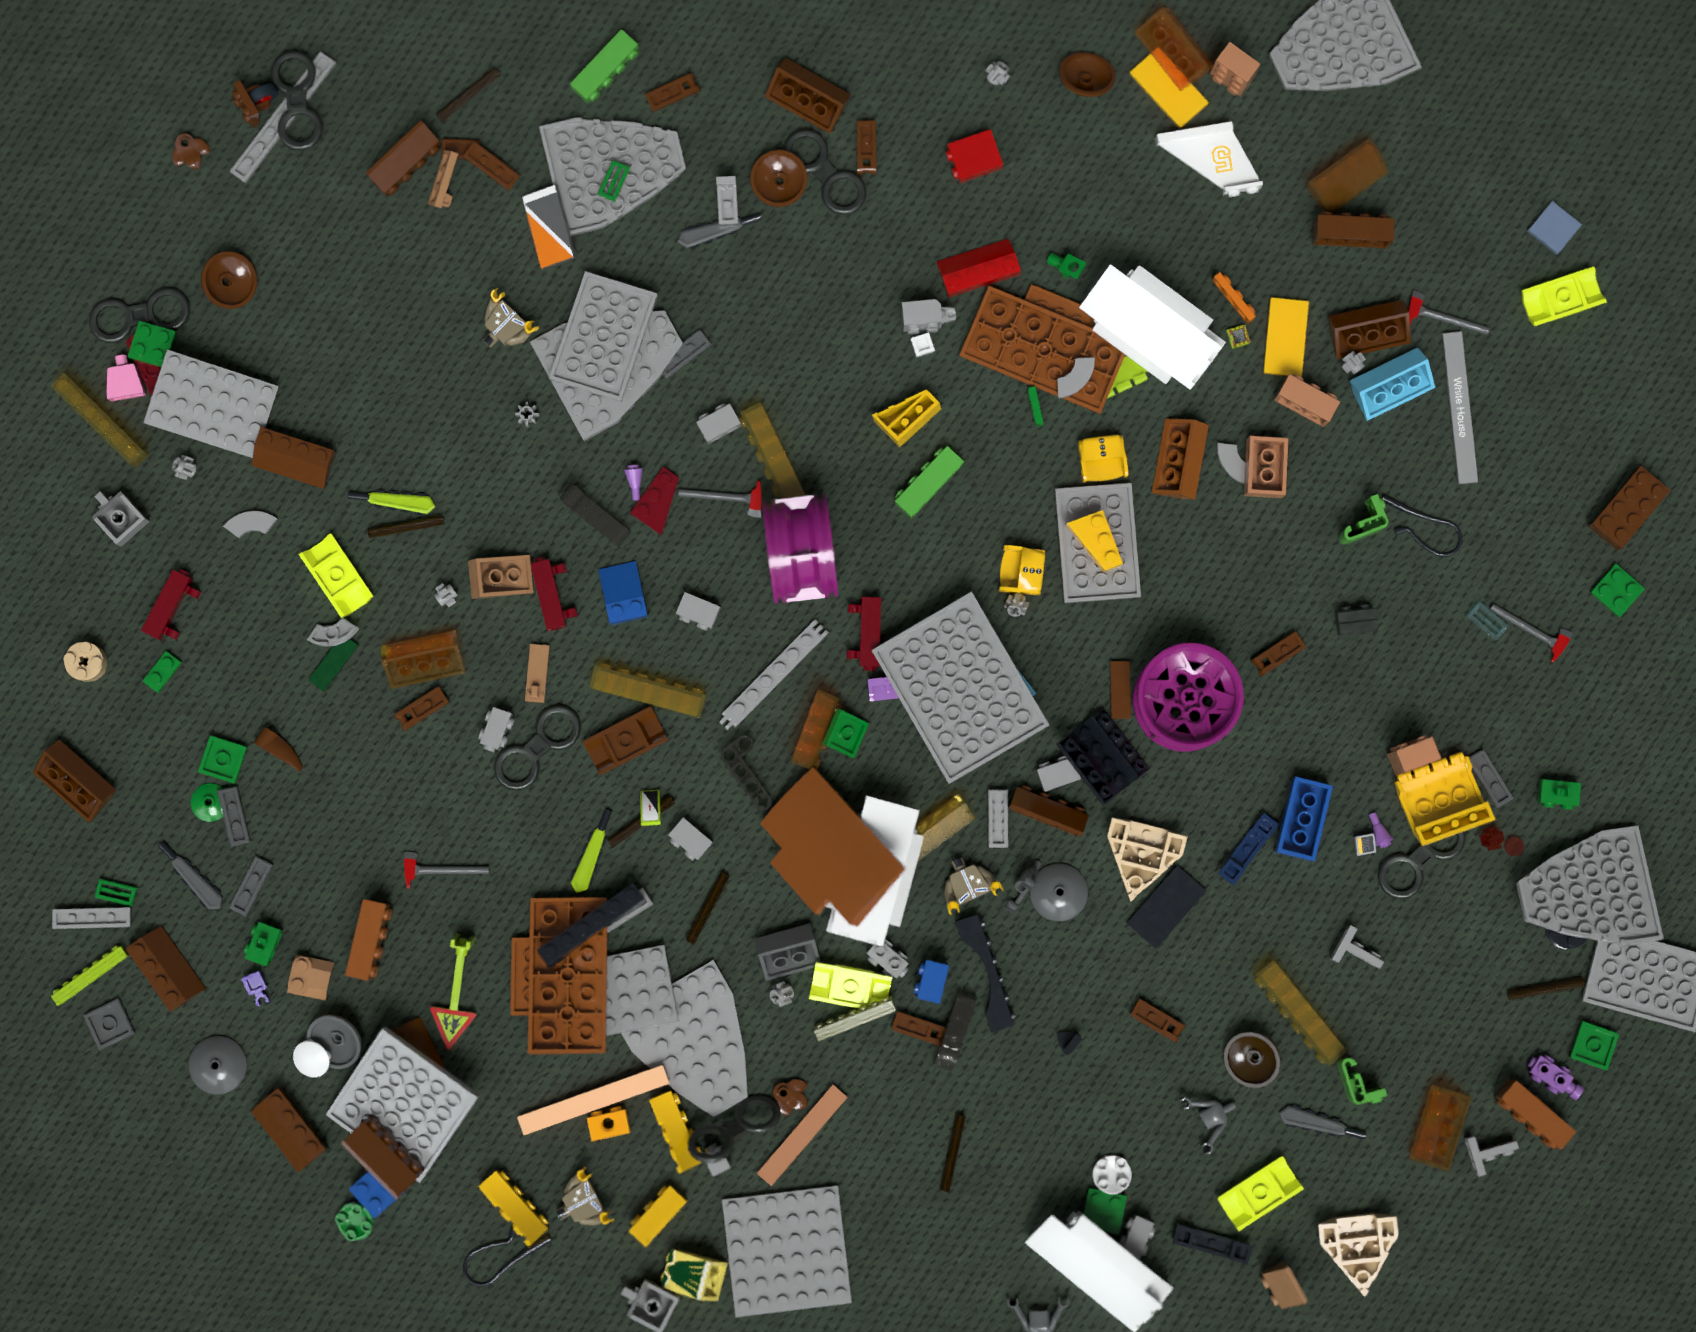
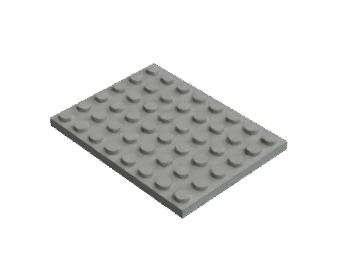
(960, 687)

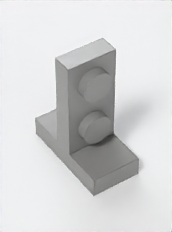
(727, 200)
(1355, 949)
(1488, 1153)

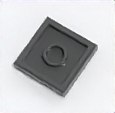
(109, 1024)

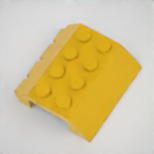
(1442, 799)

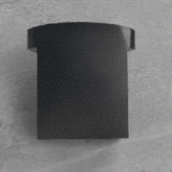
(1068, 1041)

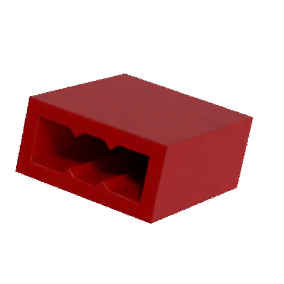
(974, 156)

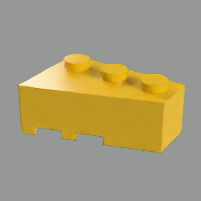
(907, 417)
(1097, 540)
(657, 1214)

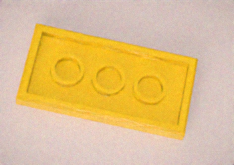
(1177, 104)
(1285, 337)

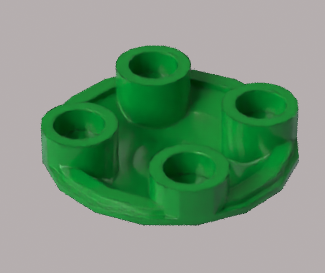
(354, 1221)

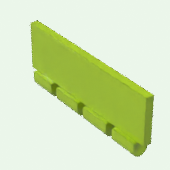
(1128, 370)

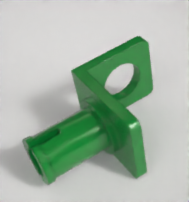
(1066, 265)

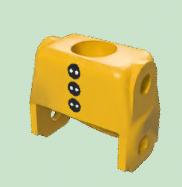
(1102, 458)
(1022, 570)

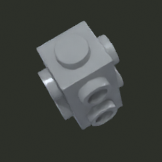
(494, 734)
(892, 962)
(1137, 1235)

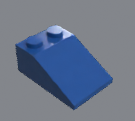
(623, 593)

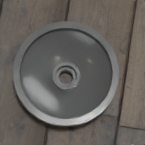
(1049, 903)
(343, 1049)
(231, 1064)

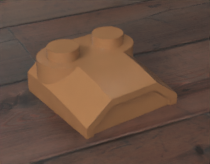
(310, 977)

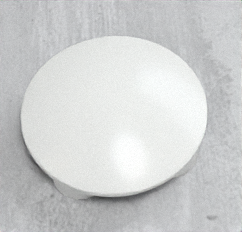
(311, 1058)
(1112, 1174)

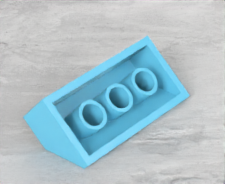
(1393, 383)

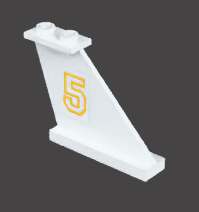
(1215, 155)

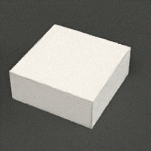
(922, 344)

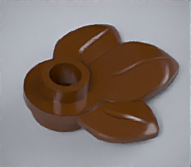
(190, 153)
(793, 1097)

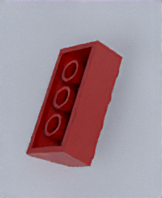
(978, 268)

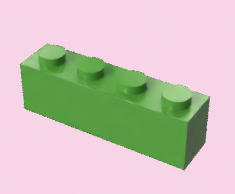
(605, 66)
(928, 482)

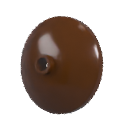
(1087, 74)
(779, 165)
(240, 280)

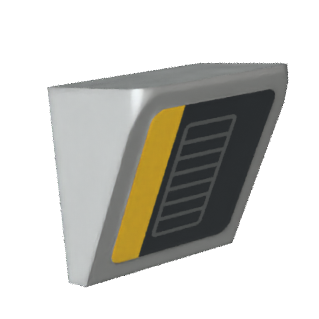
(1365, 844)

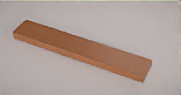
(802, 1135)

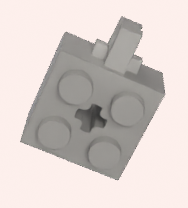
(925, 316)
(108, 518)
(640, 1308)

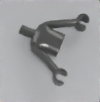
(1024, 883)
(1211, 1116)
(1039, 1319)

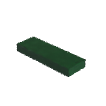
(332, 664)

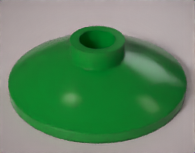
(199, 806)

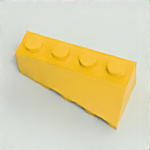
(674, 1129)
(514, 1207)

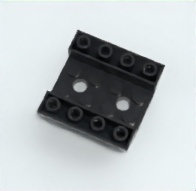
(1105, 755)

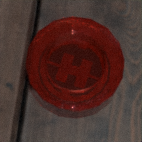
(1514, 846)

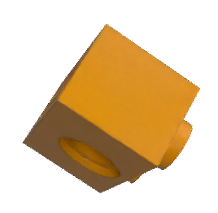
(599, 1131)

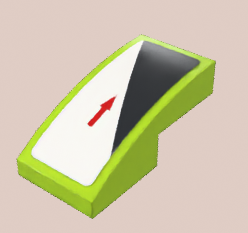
(650, 807)

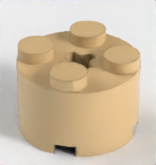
(75, 659)

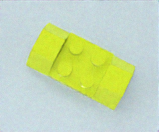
(1562, 297)
(336, 576)
(848, 985)
(1260, 1193)

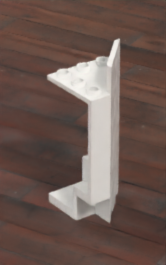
(1152, 325)
(895, 828)
(1101, 1268)

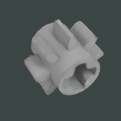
(997, 73)
(1353, 362)
(523, 411)
(184, 467)
(445, 595)
(1016, 604)
(781, 994)

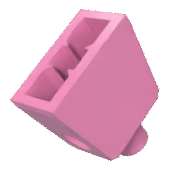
(124, 380)

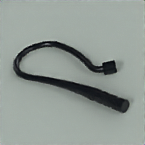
(1399, 530)
(512, 1234)

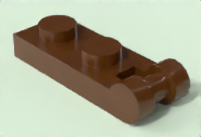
(672, 92)
(866, 146)
(1279, 653)
(422, 708)
(1156, 1020)
(918, 1028)

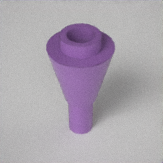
(634, 477)
(1382, 836)

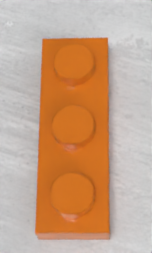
(1234, 297)

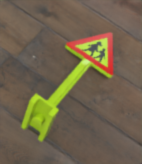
(452, 1021)

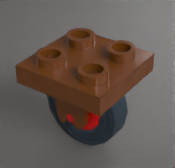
(253, 100)

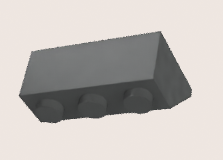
(787, 952)

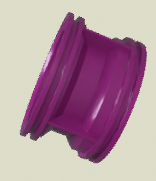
(800, 548)
(1213, 668)

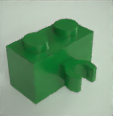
(1558, 793)
(263, 943)

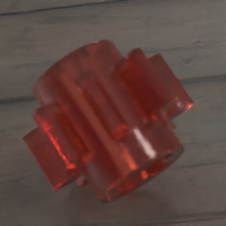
(1492, 838)

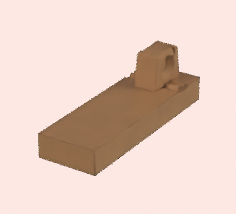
(438, 194)
(537, 673)

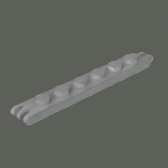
(773, 675)

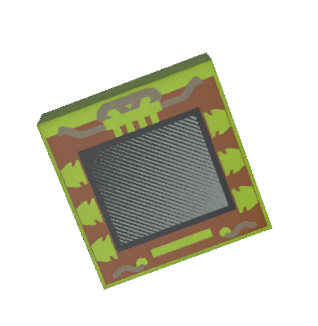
(1238, 336)

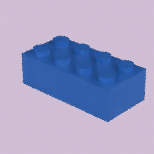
(1303, 819)

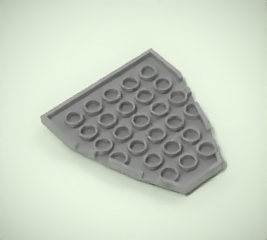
(1344, 47)
(581, 156)
(597, 413)
(1595, 890)
(704, 1048)

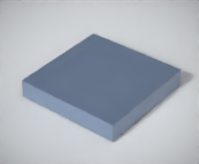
(1554, 227)

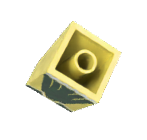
(693, 1275)

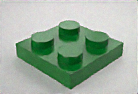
(151, 343)
(1617, 590)
(845, 733)
(222, 759)
(1594, 1045)
(1105, 1210)

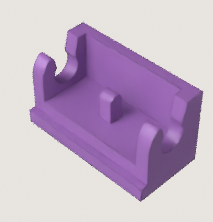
(881, 689)

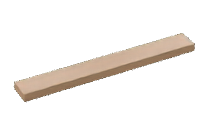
(593, 1099)

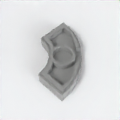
(1076, 378)
(1231, 461)
(249, 522)
(333, 634)

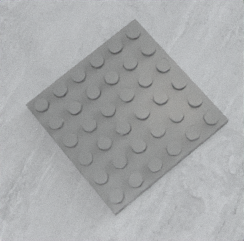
(407, 1096)
(786, 1251)

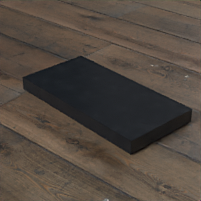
(1166, 907)

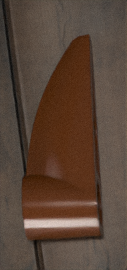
(277, 747)

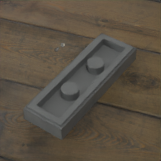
(691, 348)
(1490, 778)
(233, 816)
(251, 886)

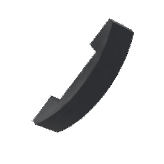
(1212, 1244)

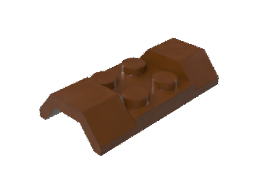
(625, 740)

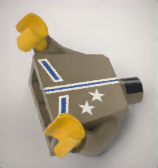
(505, 323)
(968, 884)
(583, 1202)

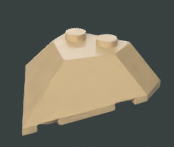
(1143, 852)
(1359, 1244)

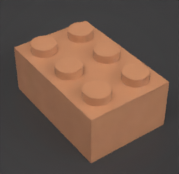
(1234, 69)
(1307, 400)
(1266, 467)
(1413, 755)

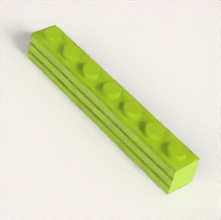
(89, 975)

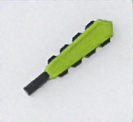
(405, 502)
(587, 864)

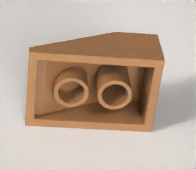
(500, 576)
(1283, 1286)

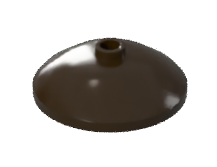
(1246, 1067)

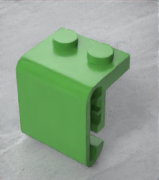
(1369, 526)
(1354, 1087)

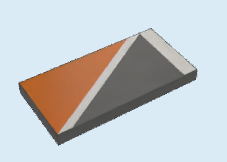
(549, 227)

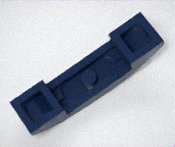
(1248, 848)

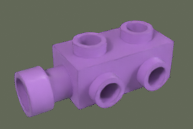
(1551, 1075)

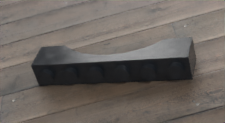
(606, 914)
(997, 1012)

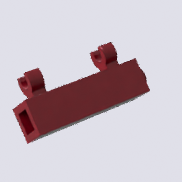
(548, 594)
(167, 605)
(870, 632)

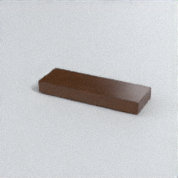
(491, 166)
(1120, 689)

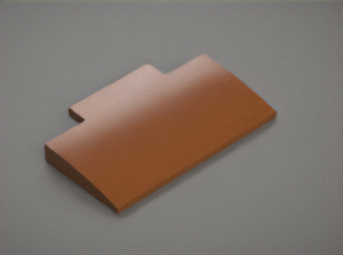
(1039, 343)
(829, 850)
(570, 999)

